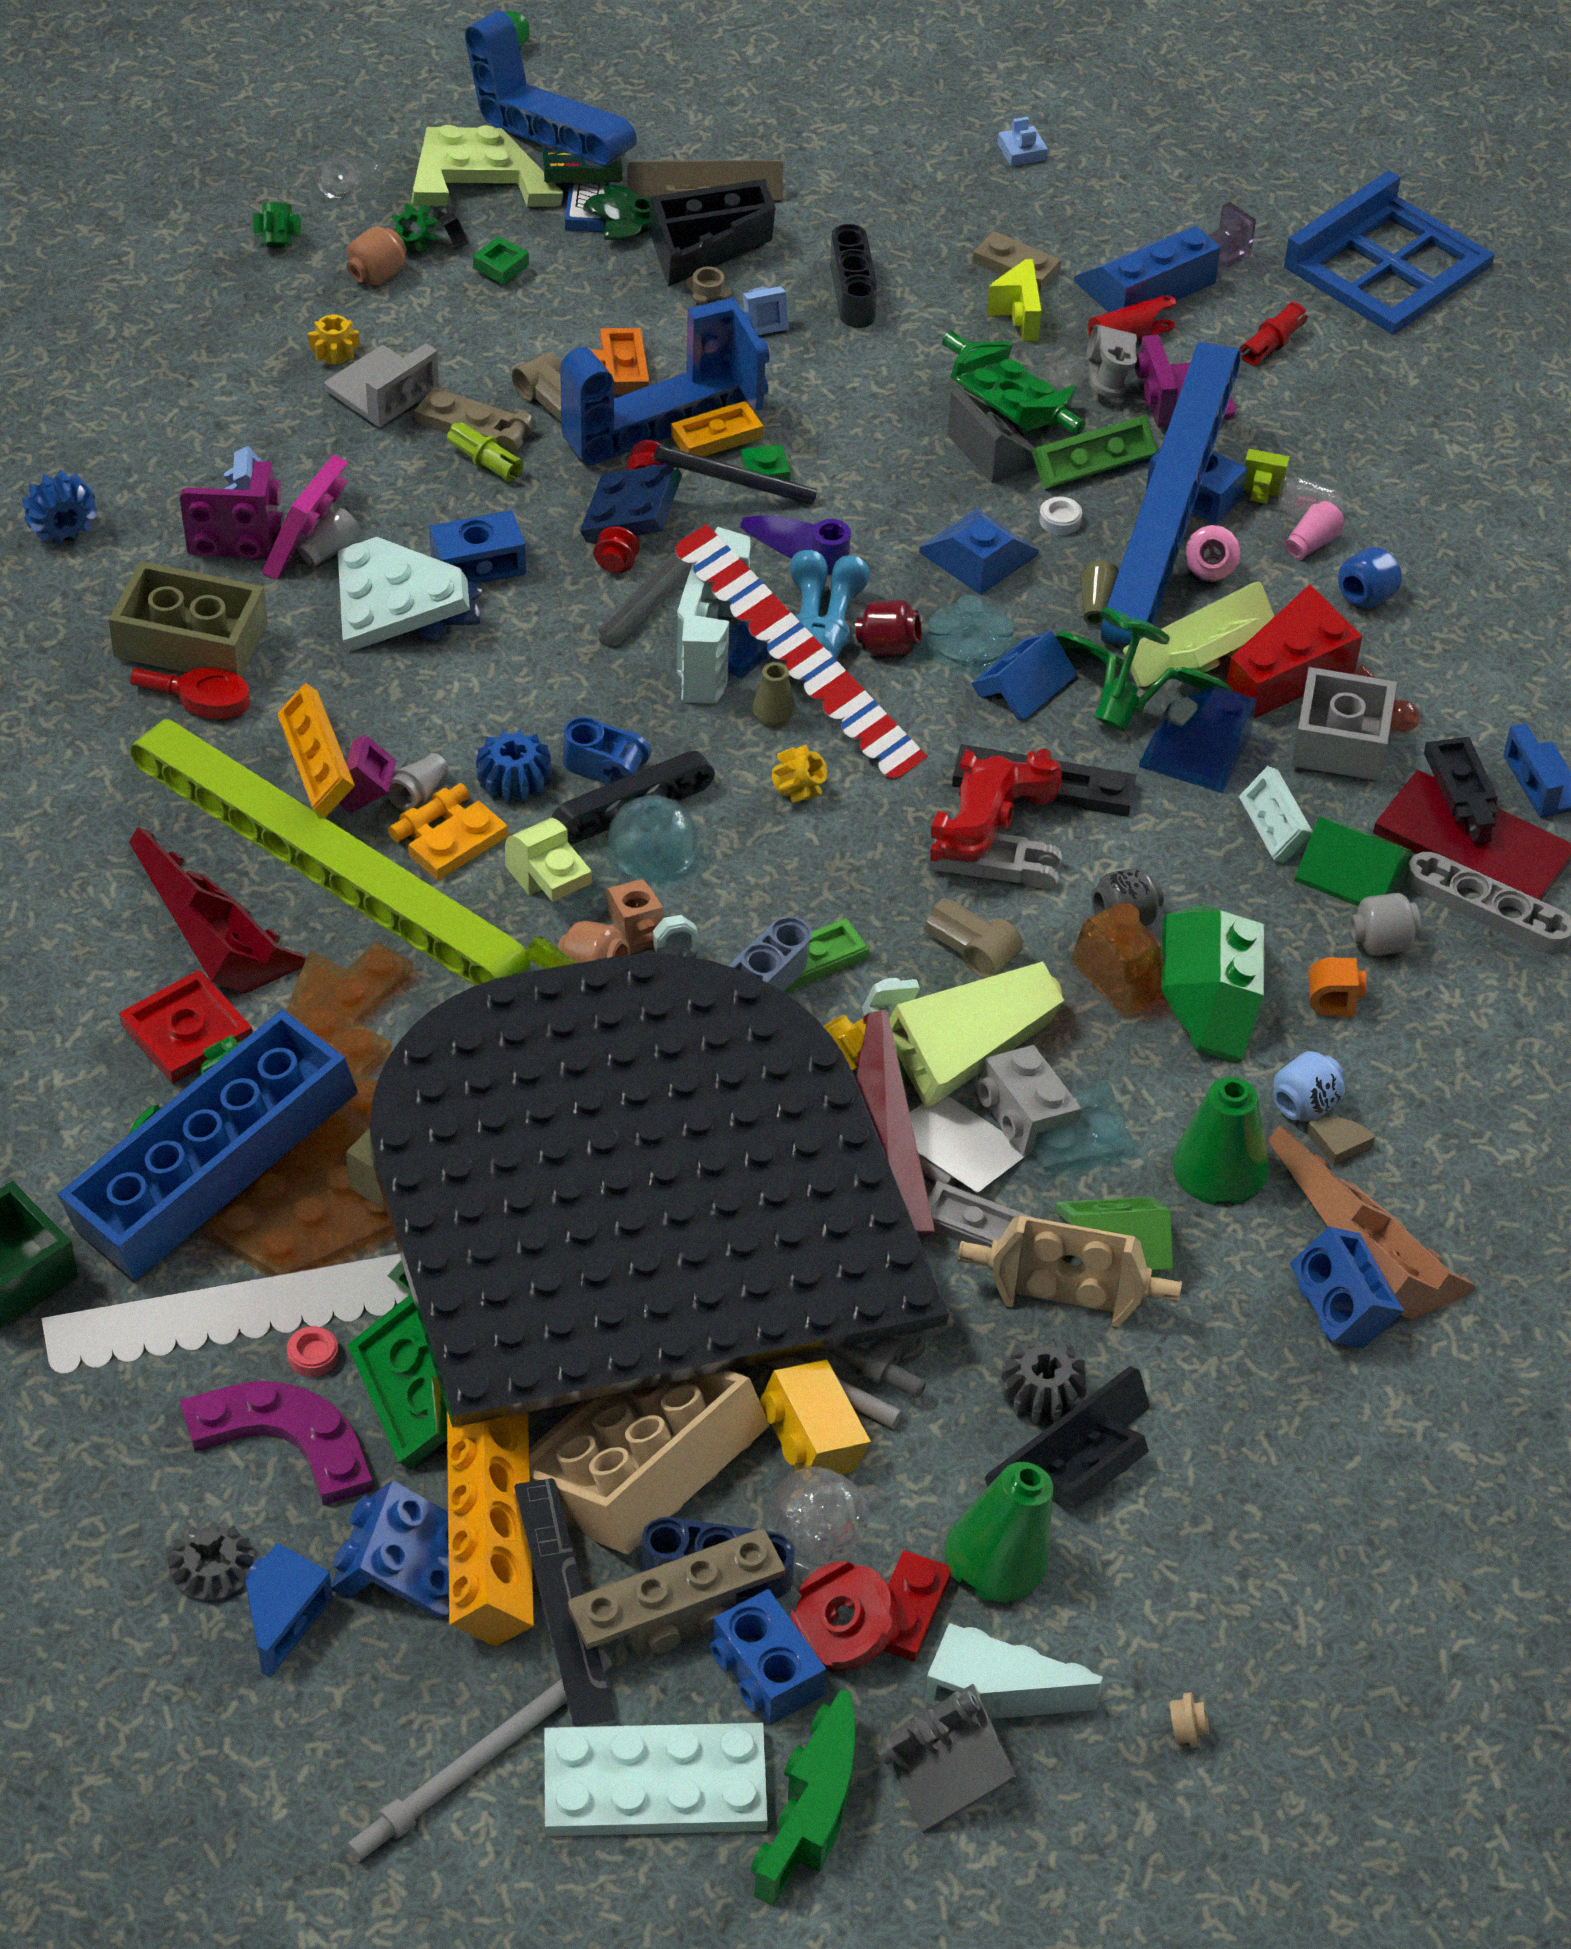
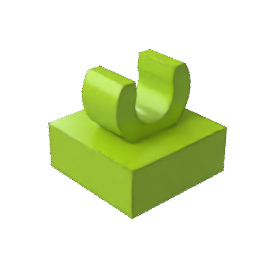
(1264, 474)

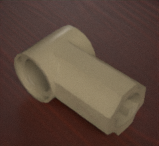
(540, 381)
(983, 944)

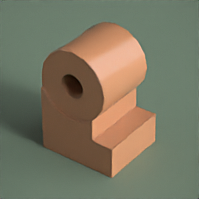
(634, 912)

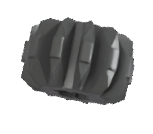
(1044, 1380)

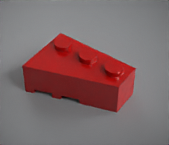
(1278, 656)

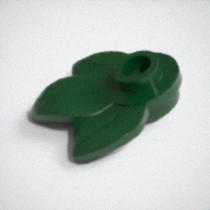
(624, 211)

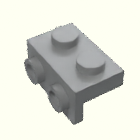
(1025, 1096)

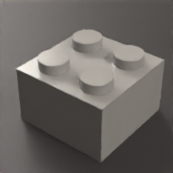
(1344, 724)

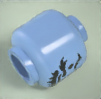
(1308, 1086)

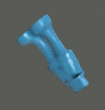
(848, 580)

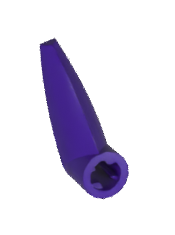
(789, 536)

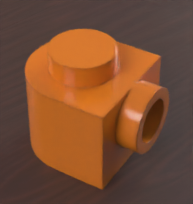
(1336, 986)

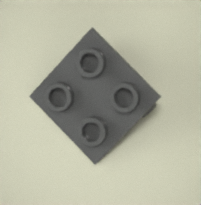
(947, 1758)

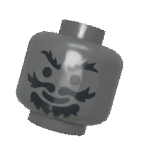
(1131, 887)

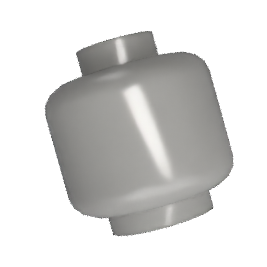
(1386, 924)

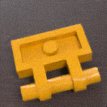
(454, 841)

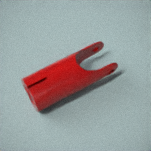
(1137, 318)

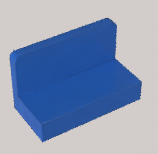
(1028, 674)
(1539, 771)

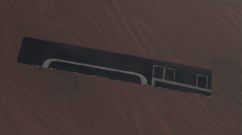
(558, 1583)

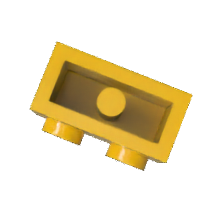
(814, 1418)

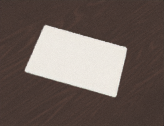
(963, 1143)

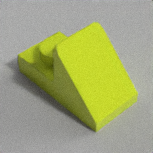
(1017, 296)

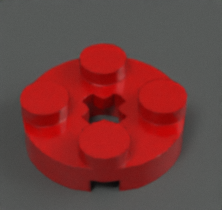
(868, 1631)

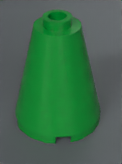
(1223, 1146)
(1004, 1535)

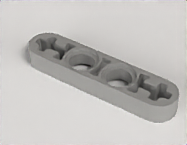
(1493, 897)

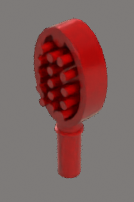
(201, 691)

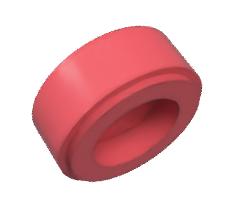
(312, 1351)

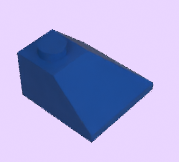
(978, 551)

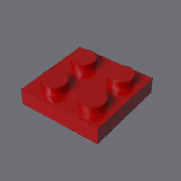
(183, 1022)

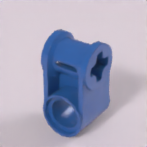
(601, 750)

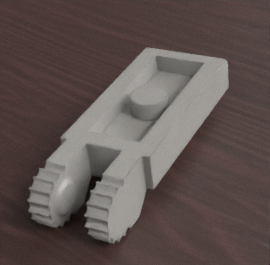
(1011, 860)

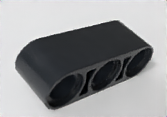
(853, 275)

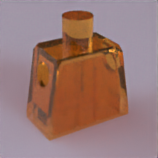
(1120, 958)

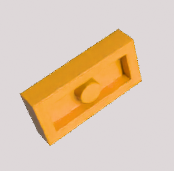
(717, 430)

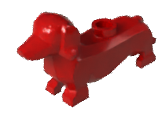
(987, 802)

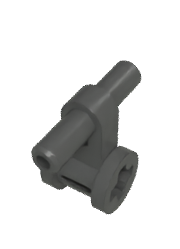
(882, 1362)

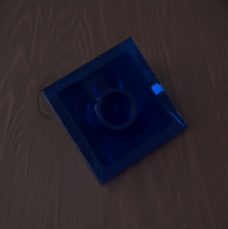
(1201, 738)

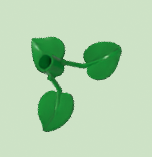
(1119, 696)

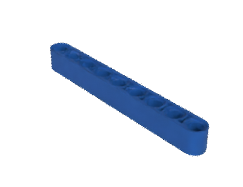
(1173, 487)

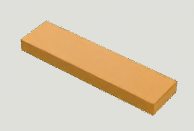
(315, 750)

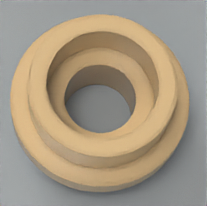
(1189, 1720)

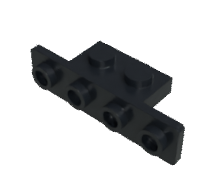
(1090, 1441)

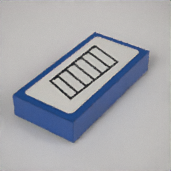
(575, 217)

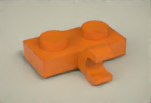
(624, 358)

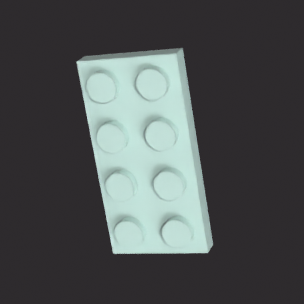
(655, 1779)

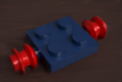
(629, 506)

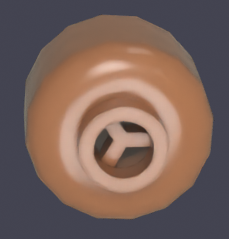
(376, 256)
(593, 941)

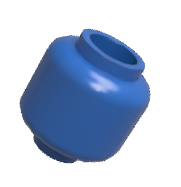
(1369, 577)

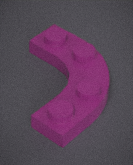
(288, 1414)

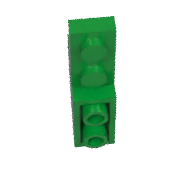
(817, 1800)

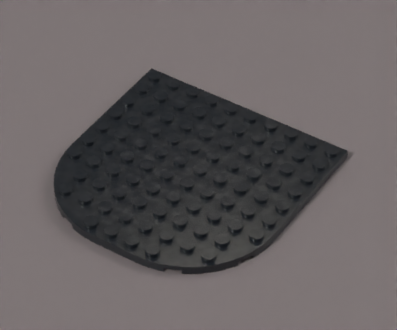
(635, 1185)

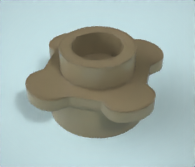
(708, 285)

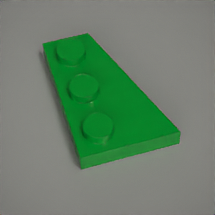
(402, 1382)

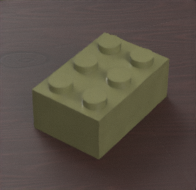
(187, 620)

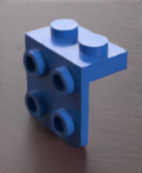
(725, 342)
(399, 1546)

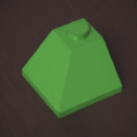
(1131, 1216)

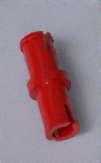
(1273, 333)

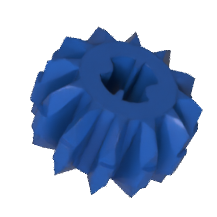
(59, 507)
(513, 765)

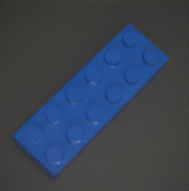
(208, 1144)

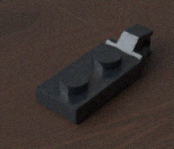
(1464, 785)

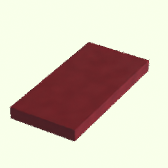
(1517, 856)

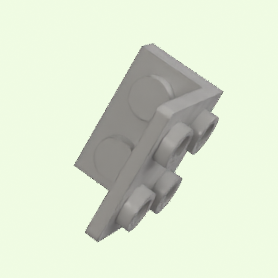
(385, 383)

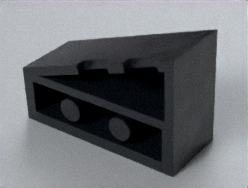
(709, 226)

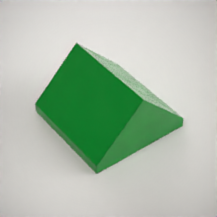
(1350, 862)

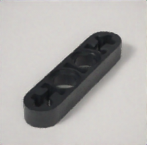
(676, 778)

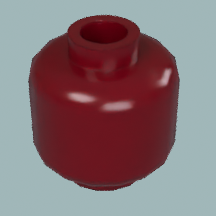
(889, 628)

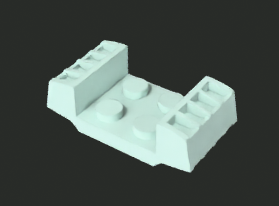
(702, 636)

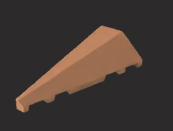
(1410, 1269)

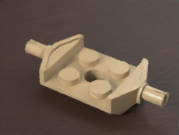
(1030, 1265)

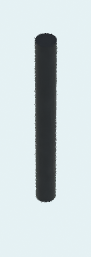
(735, 474)

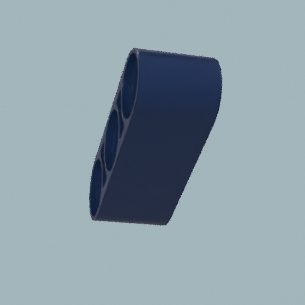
(692, 1536)

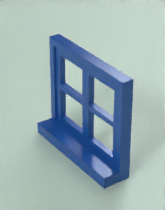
(1356, 217)

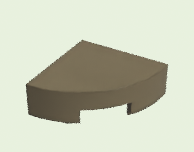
(1339, 1137)

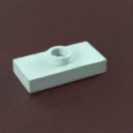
(1275, 814)

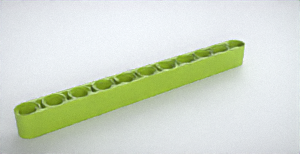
(328, 855)

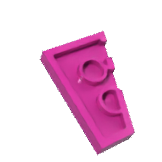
(305, 513)

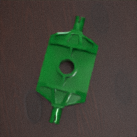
(1008, 387)

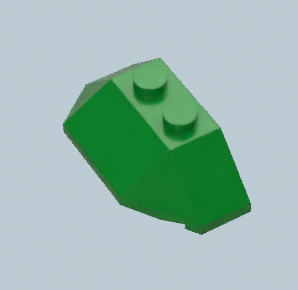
(1213, 977)

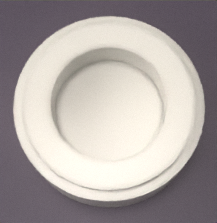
(1060, 515)

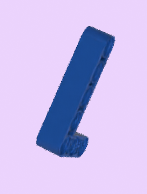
(534, 112)
(608, 427)

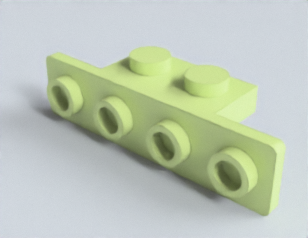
(1204, 635)

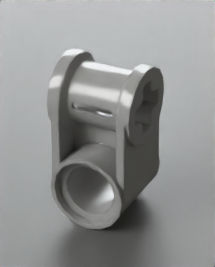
(1110, 358)

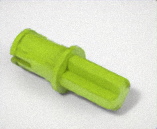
(485, 451)

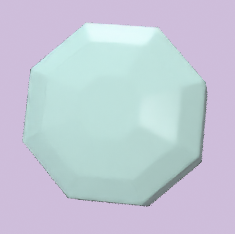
(676, 932)

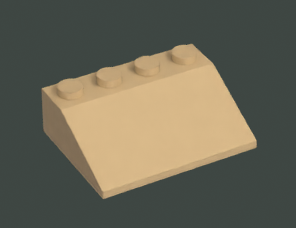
(645, 1452)

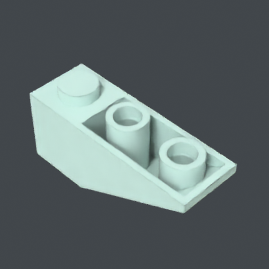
(1008, 1677)

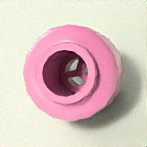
(1211, 537)

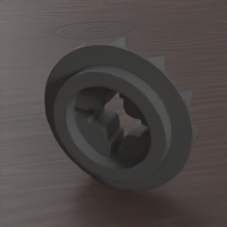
(216, 1579)

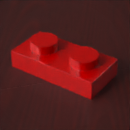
(918, 1592)

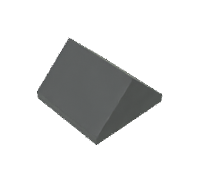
(988, 437)

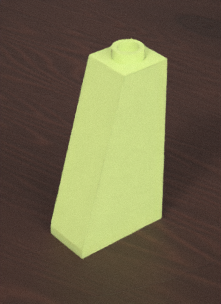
(953, 1030)

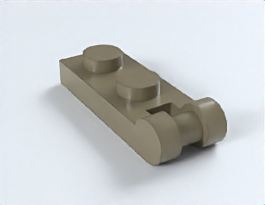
(444, 408)

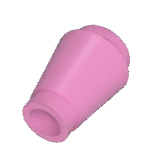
(1316, 528)

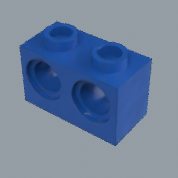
(1346, 1287)
(777, 1654)

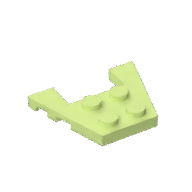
(477, 156)

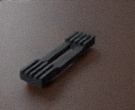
(1107, 789)

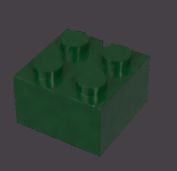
(33, 1254)

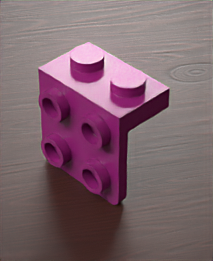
(1163, 381)
(234, 520)

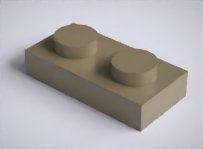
(1002, 254)

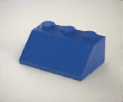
(1165, 267)

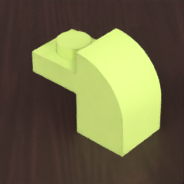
(546, 861)

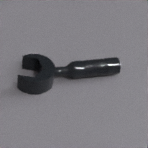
(453, 225)

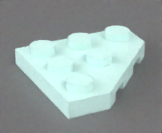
(394, 591)

